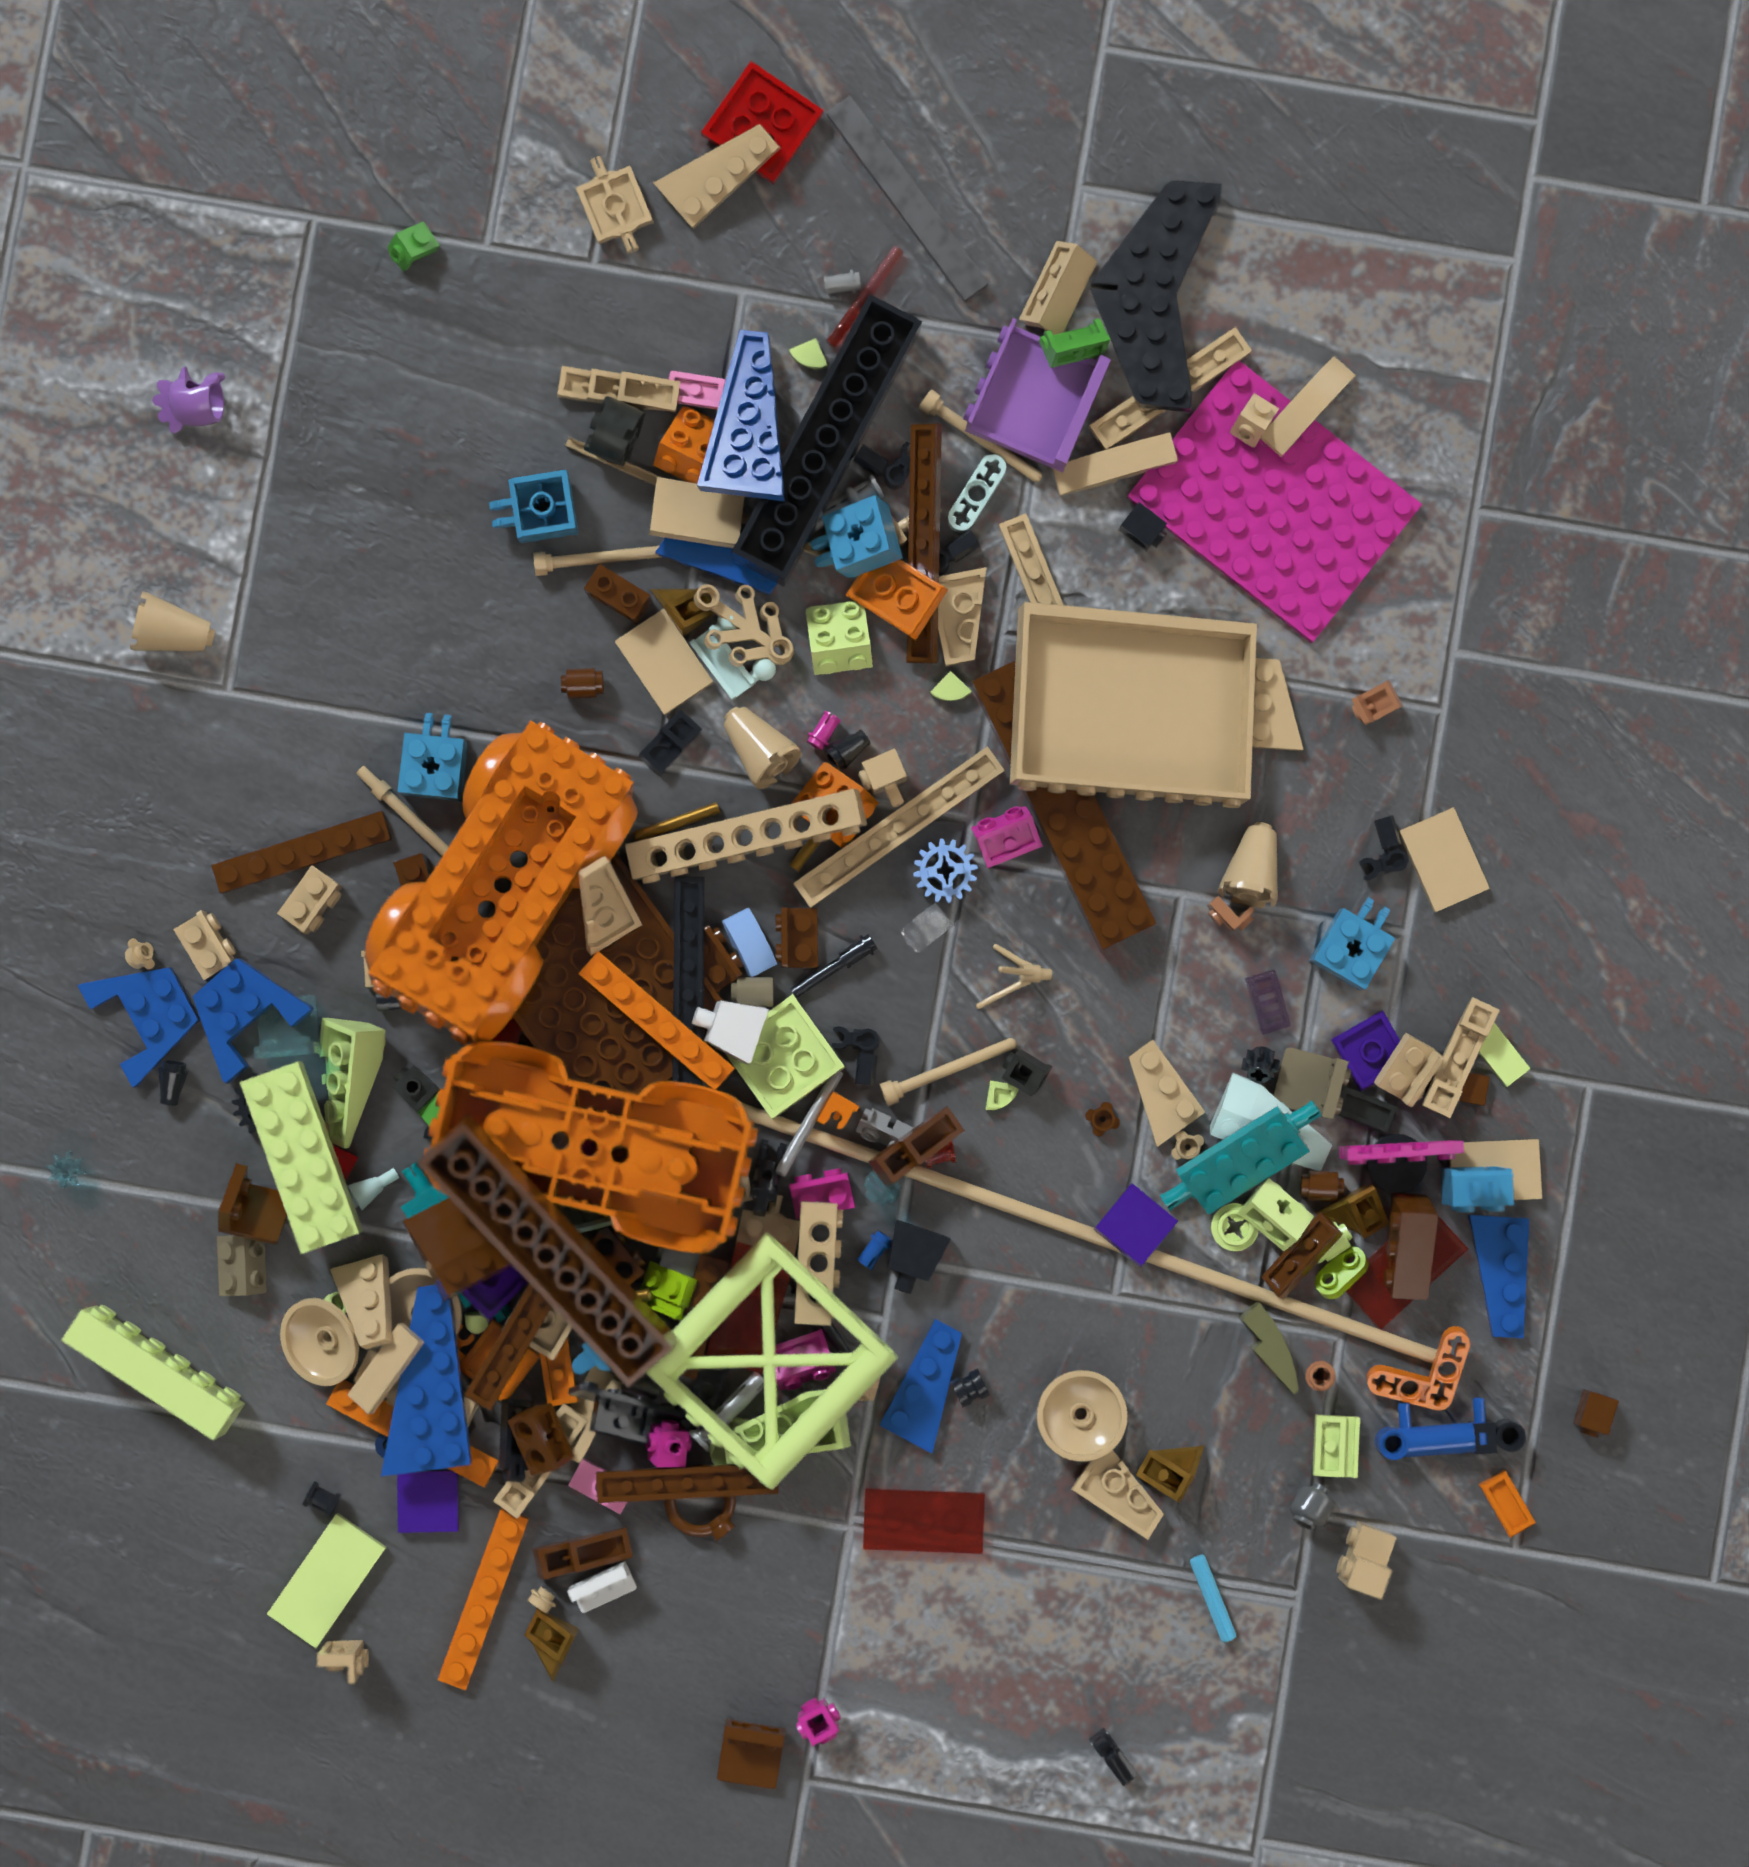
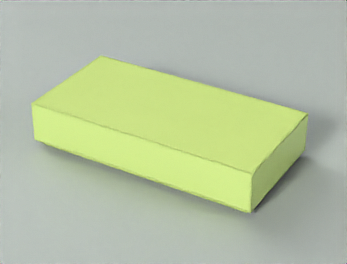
(1502, 1057)

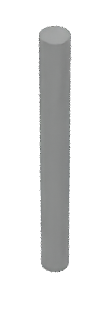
(807, 1124)

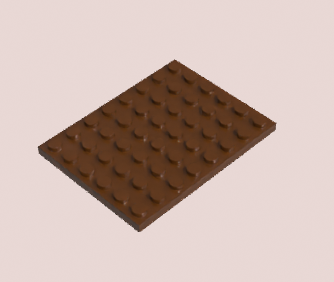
(577, 1021)

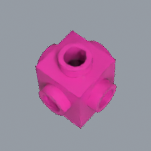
(668, 1444)
(818, 1732)

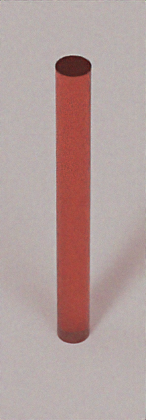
(870, 288)

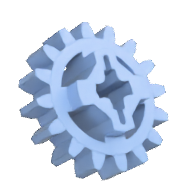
(931, 872)

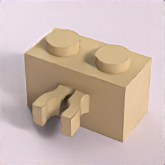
(884, 774)

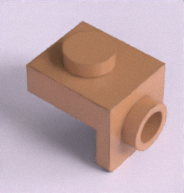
(1376, 703)
(1222, 914)

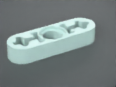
(995, 479)

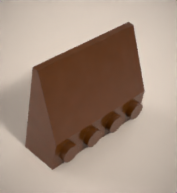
(454, 1248)

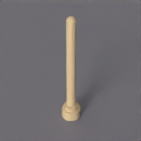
(934, 405)
(545, 562)
(894, 1091)

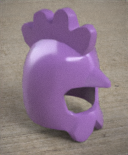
(189, 402)

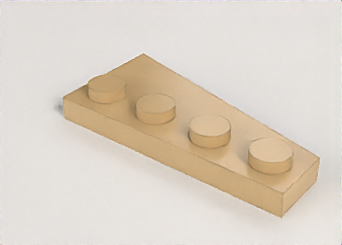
(714, 176)

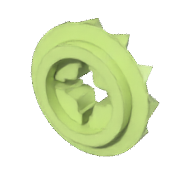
(1230, 1240)

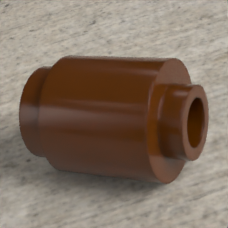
(582, 683)
(1321, 1186)

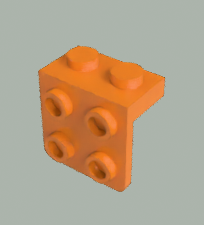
(685, 445)
(828, 781)

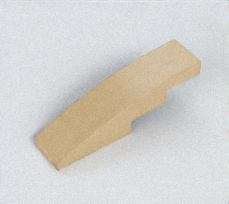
(627, 387)
(1115, 464)

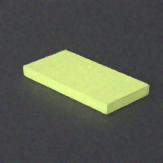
(326, 1580)

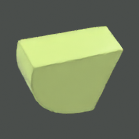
(809, 355)
(950, 689)
(1000, 1095)

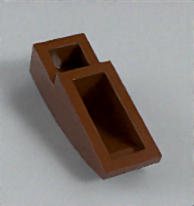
(916, 1146)
(582, 1553)

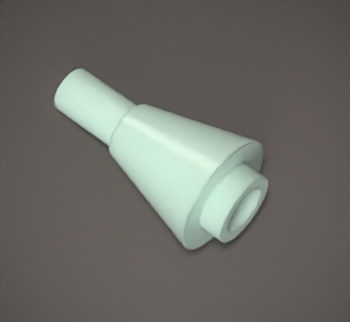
(366, 1190)

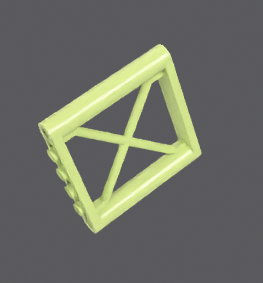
(777, 1456)

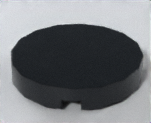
(1399, 1175)

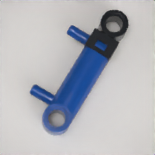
(1475, 1437)

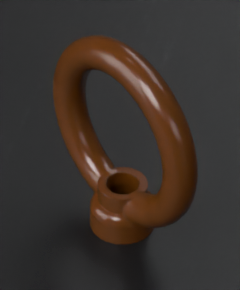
(717, 1528)

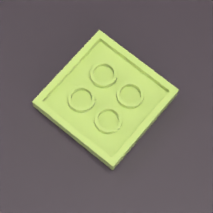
(788, 1059)

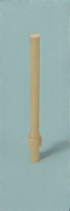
(382, 790)

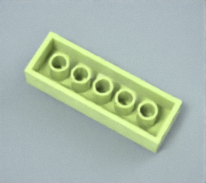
(301, 1157)
(154, 1371)

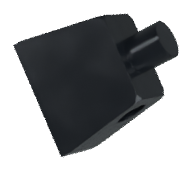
(915, 1254)

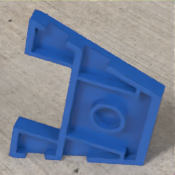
(233, 1003)
(156, 1009)

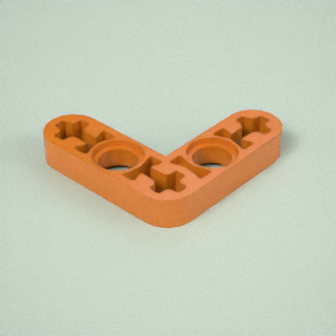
(1426, 1385)

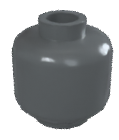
(1312, 1506)

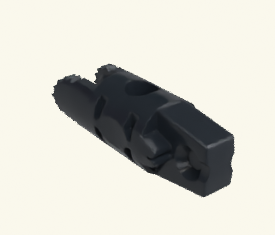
(765, 1190)

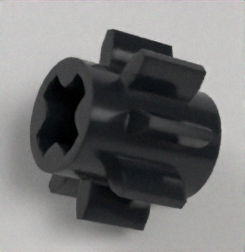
(1260, 1064)

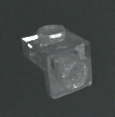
(926, 928)

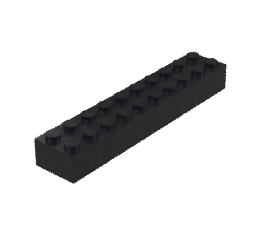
(828, 439)

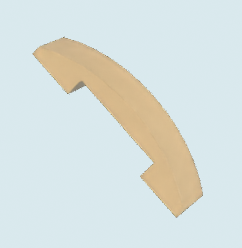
(1307, 406)
(1460, 1056)
(516, 1496)

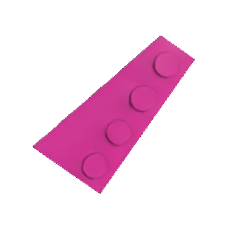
(1389, 1152)

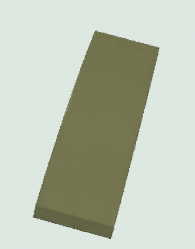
(1271, 1345)

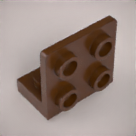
(251, 1209)
(751, 1754)

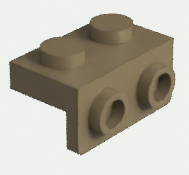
(241, 1266)

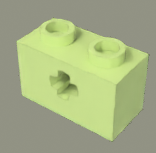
(1276, 1214)

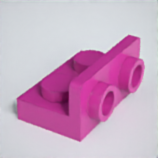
(1006, 836)
(831, 1188)
(793, 1377)

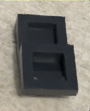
(670, 742)

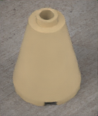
(169, 628)
(760, 747)
(1253, 869)

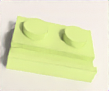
(1336, 1446)

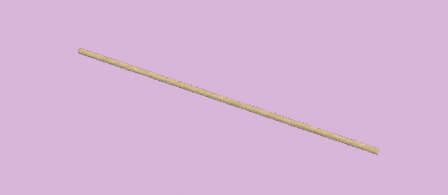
(1089, 1234)

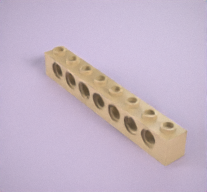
(643, 853)

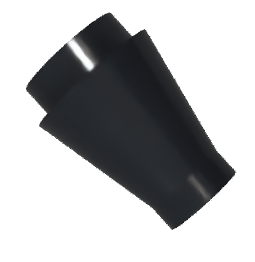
(844, 751)
(171, 1081)

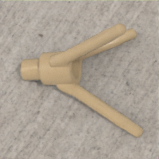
(1027, 973)

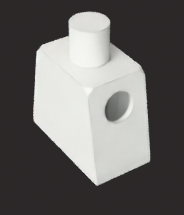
(732, 1028)

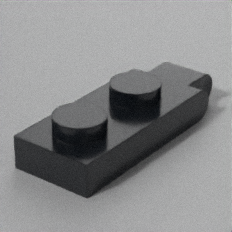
(509, 1453)

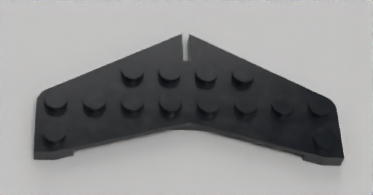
(1148, 274)

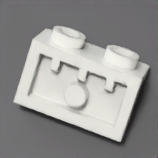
(602, 1587)

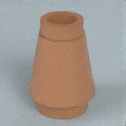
(1326, 1379)

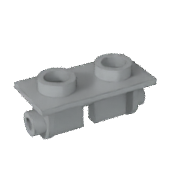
(874, 1128)

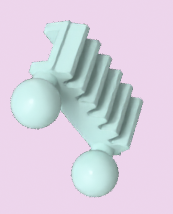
(731, 678)

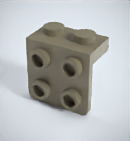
(1311, 1077)

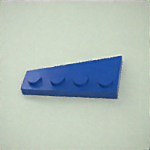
(715, 561)
(1502, 1263)
(923, 1391)

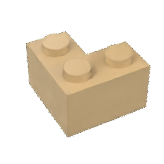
(1366, 1560)

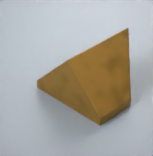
(682, 609)
(1359, 1211)
(1171, 1470)
(551, 1640)

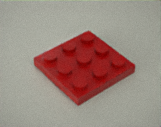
(775, 106)

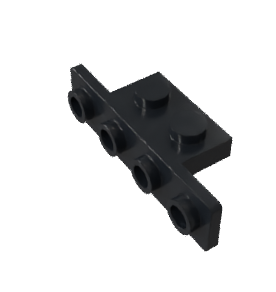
(623, 1415)

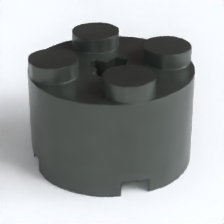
(614, 431)

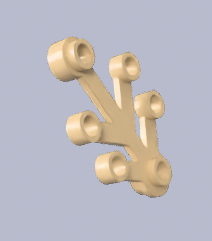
(747, 627)

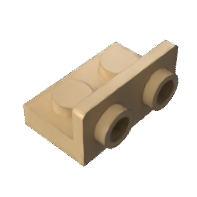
(310, 900)
(205, 944)
(1409, 1069)
(349, 1653)

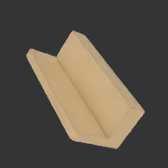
(1059, 288)
(585, 1407)

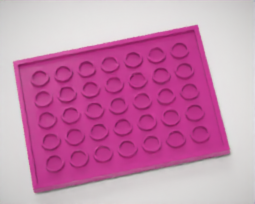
(1283, 527)

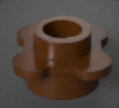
(1099, 1127)

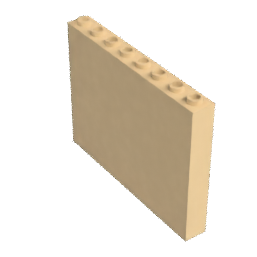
(1133, 704)

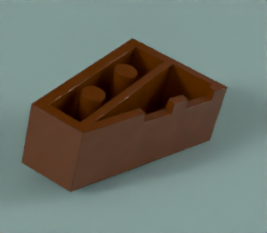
(1410, 1246)

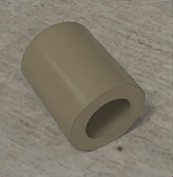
(753, 991)

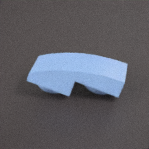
(750, 942)

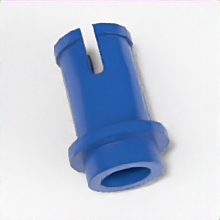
(874, 1249)

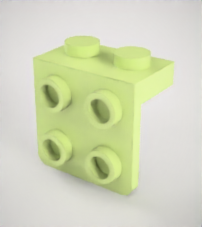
(838, 637)

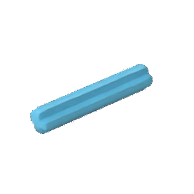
(1213, 1598)

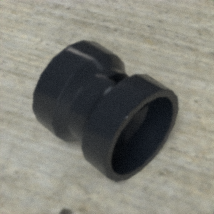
(970, 1387)

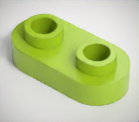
(1343, 1273)

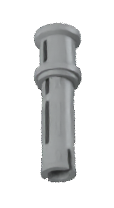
(852, 495)
(731, 1407)

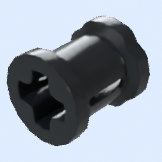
(321, 1499)

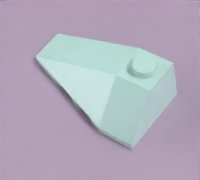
(1247, 1101)

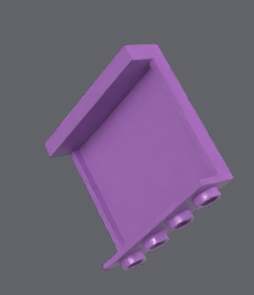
(1030, 404)

